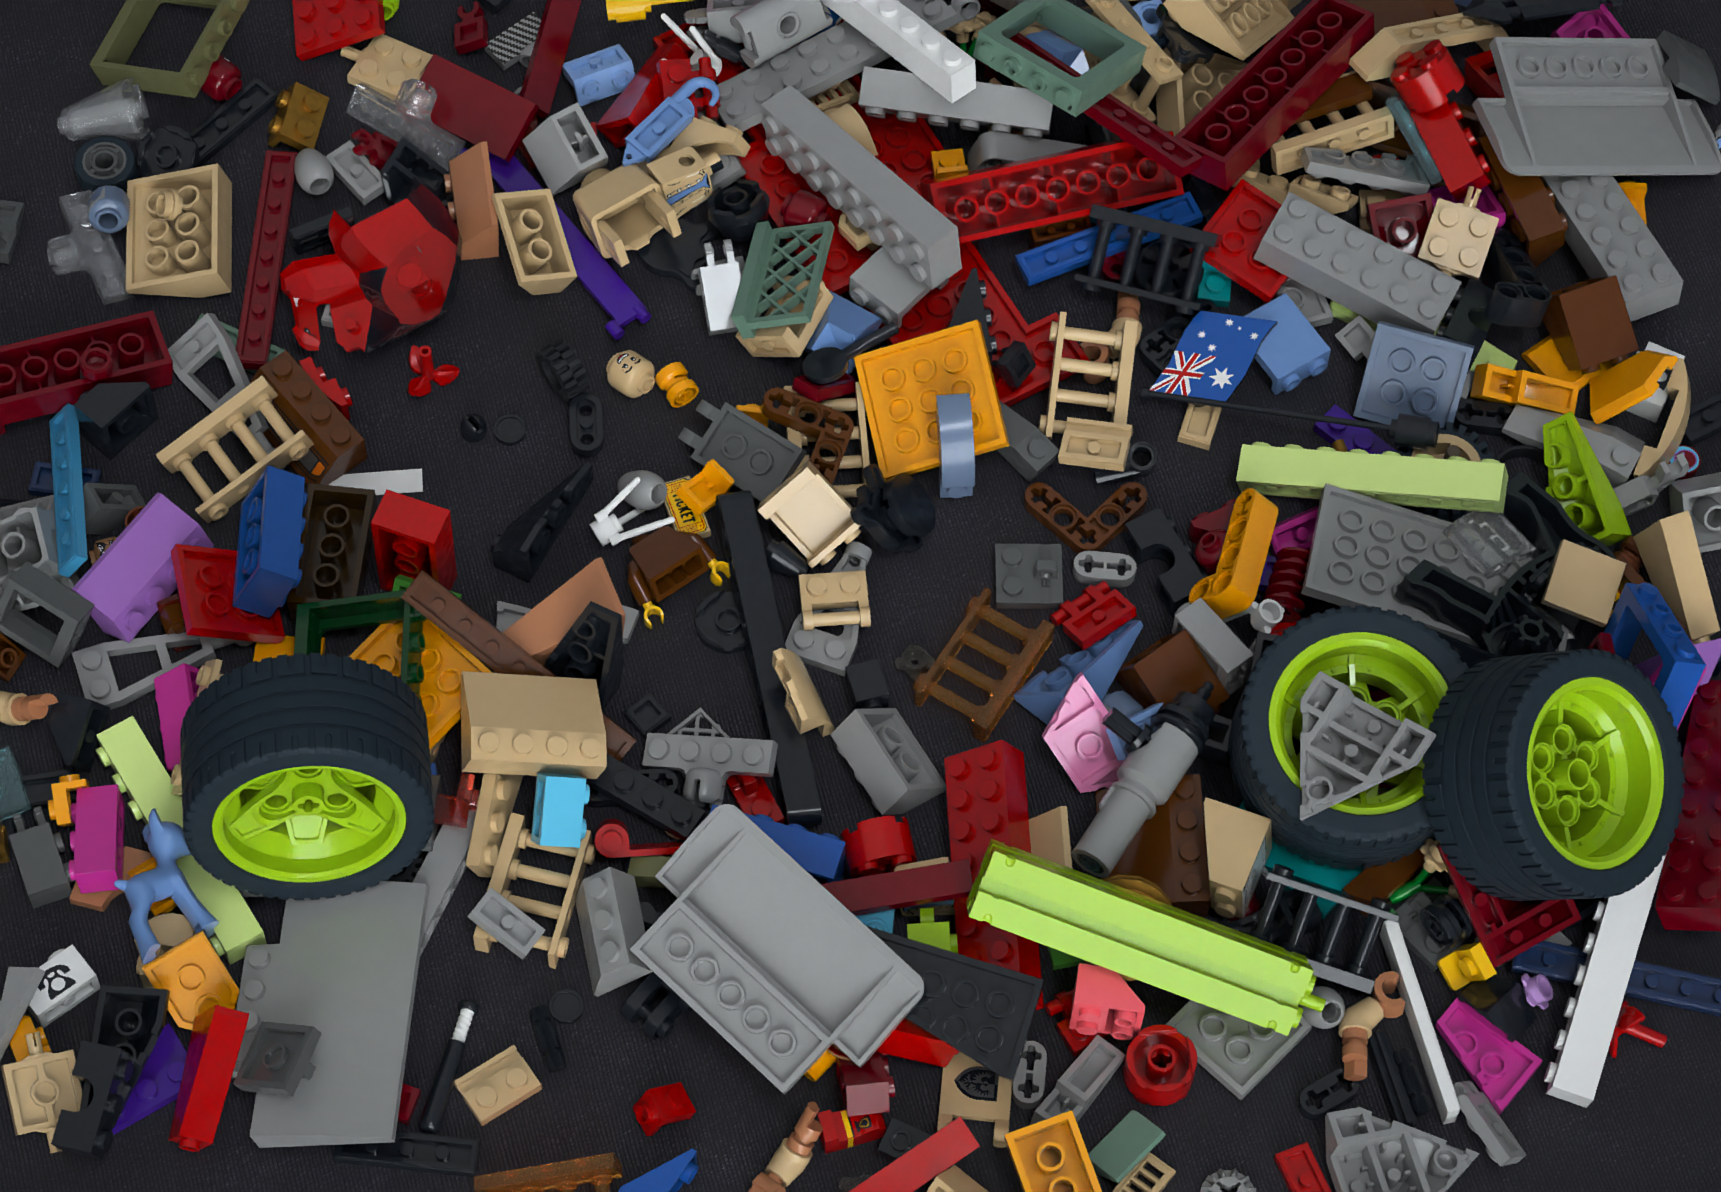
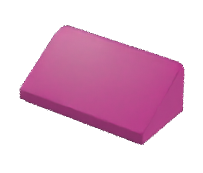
(1294, 531)

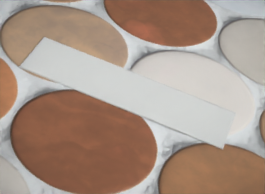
(397, 481)

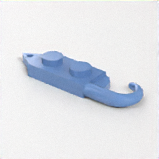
(666, 122)

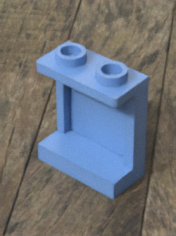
(1292, 347)

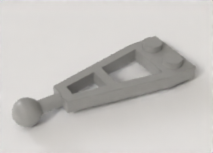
(195, 350)
(99, 678)

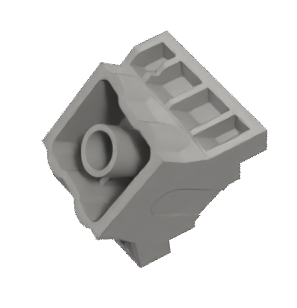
(30, 537)

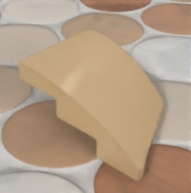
(802, 697)

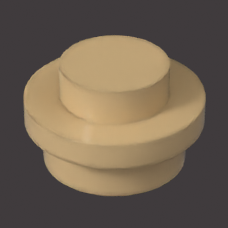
(168, 204)

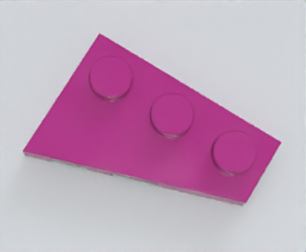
(1485, 1052)

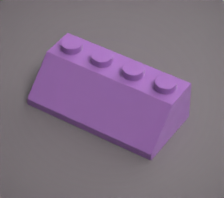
(139, 568)

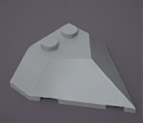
(1350, 745)
(1388, 1156)

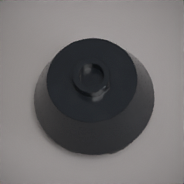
(738, 209)

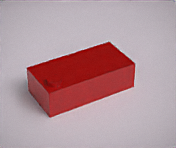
(412, 538)

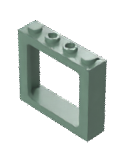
(1119, 52)

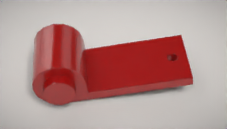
(613, 842)

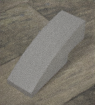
(1081, 1081)

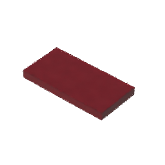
(477, 108)

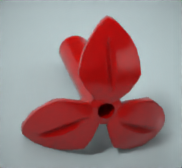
(422, 363)
(1628, 1022)

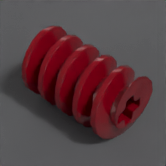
(1287, 581)

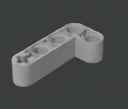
(1001, 148)

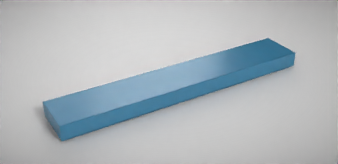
(68, 490)

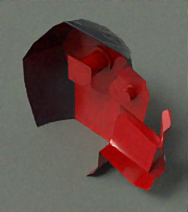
(378, 276)

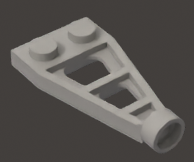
(823, 648)

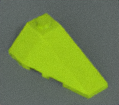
(1581, 483)

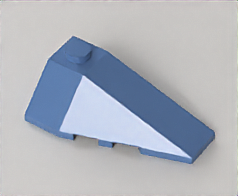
(1097, 663)

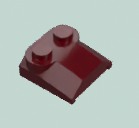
(1401, 221)

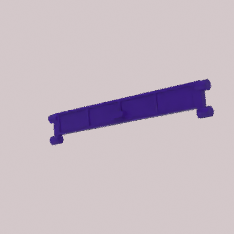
(590, 266)

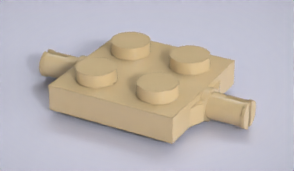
(385, 64)
(1458, 237)
(41, 1088)

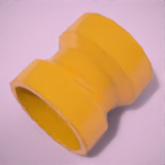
(677, 385)

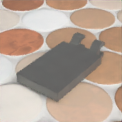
(744, 448)

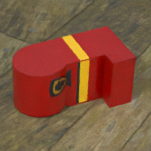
(845, 1132)

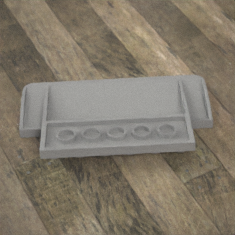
(1592, 111)
(772, 953)

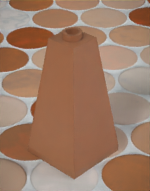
(552, 618)

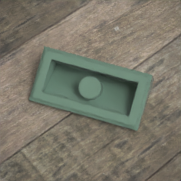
(1125, 1146)

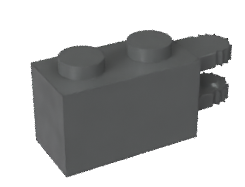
(40, 860)

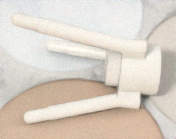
(698, 53)
(608, 527)
(1263, 616)

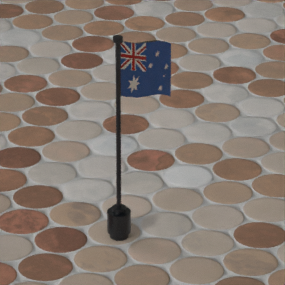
(1216, 359)

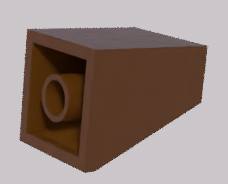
(1590, 324)
(1167, 668)

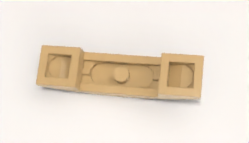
(1680, 392)

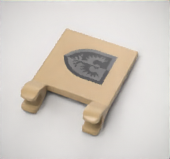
(975, 1095)

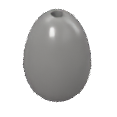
(313, 171)
(648, 493)
(1332, 1012)

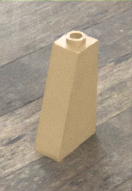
(1677, 570)

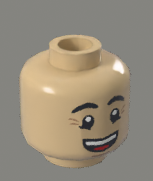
(630, 373)

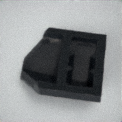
(405, 163)
(1502, 1004)

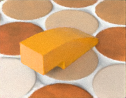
(1523, 388)

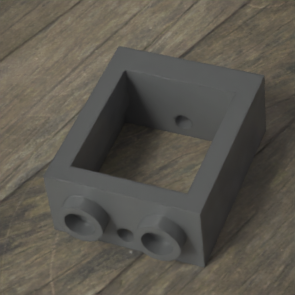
(51, 596)

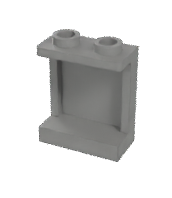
(887, 287)

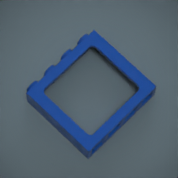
(1682, 665)

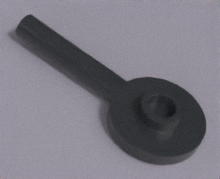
(832, 363)

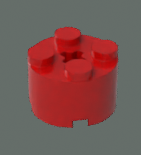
(1426, 77)
(878, 846)
(1178, 1063)

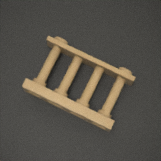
(1155, 60)
(1343, 134)
(1117, 371)
(859, 432)
(206, 436)
(509, 867)

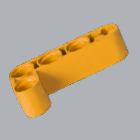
(1241, 558)

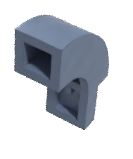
(955, 445)

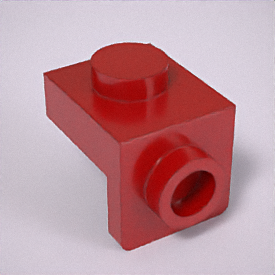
(662, 1107)

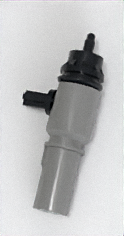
(1147, 776)

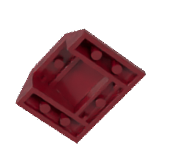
(1510, 926)

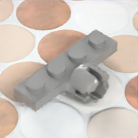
(709, 761)

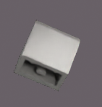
(565, 149)

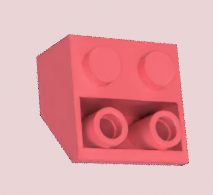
(1105, 1004)

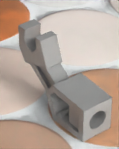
(1643, 490)

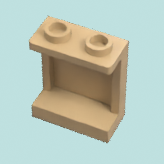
(788, 339)
(811, 514)

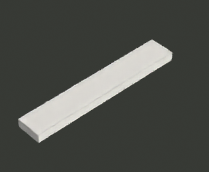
(1420, 1022)

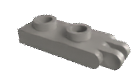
(1487, 1123)

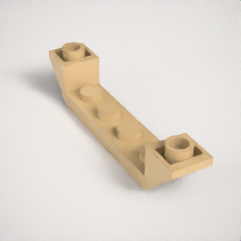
(1378, 55)

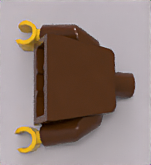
(666, 563)

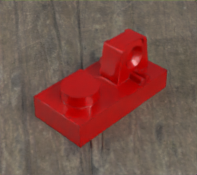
(754, 796)

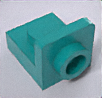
(1214, 286)

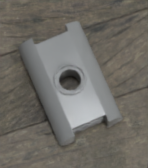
(776, 26)

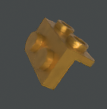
(297, 117)

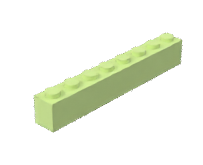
(1384, 476)
(149, 787)

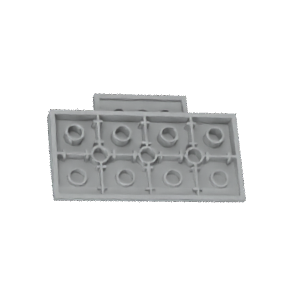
(353, 977)

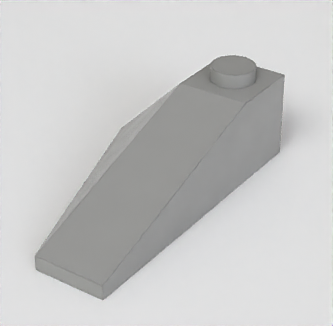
(1613, 447)

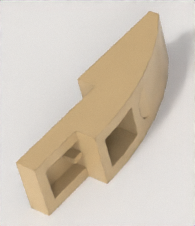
(1329, 198)

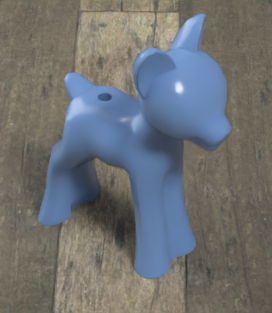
(166, 845)

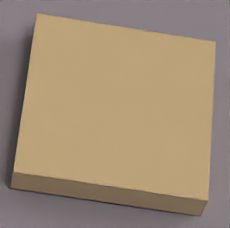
(1583, 583)

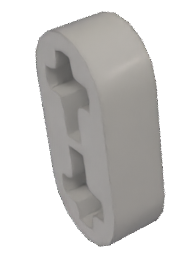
(1104, 568)
(1037, 1076)

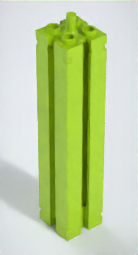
(1142, 938)

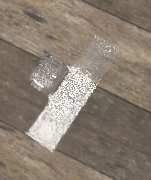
(406, 117)
(88, 251)

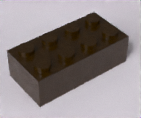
(335, 544)

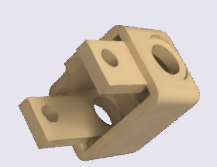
(623, 210)

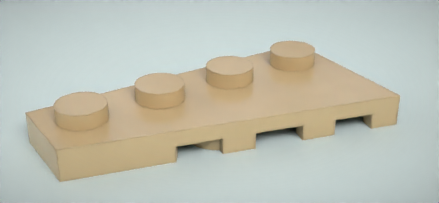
(491, 819)

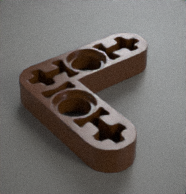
(826, 436)
(1090, 525)

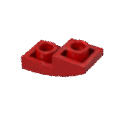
(330, 388)

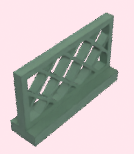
(760, 276)

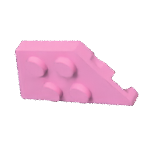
(1081, 738)

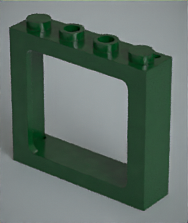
(359, 611)

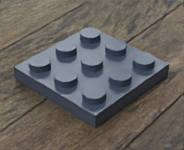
(1412, 375)

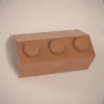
(472, 202)

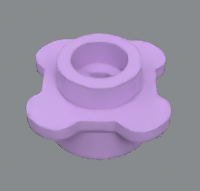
(1537, 990)

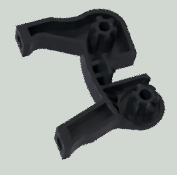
(1507, 621)

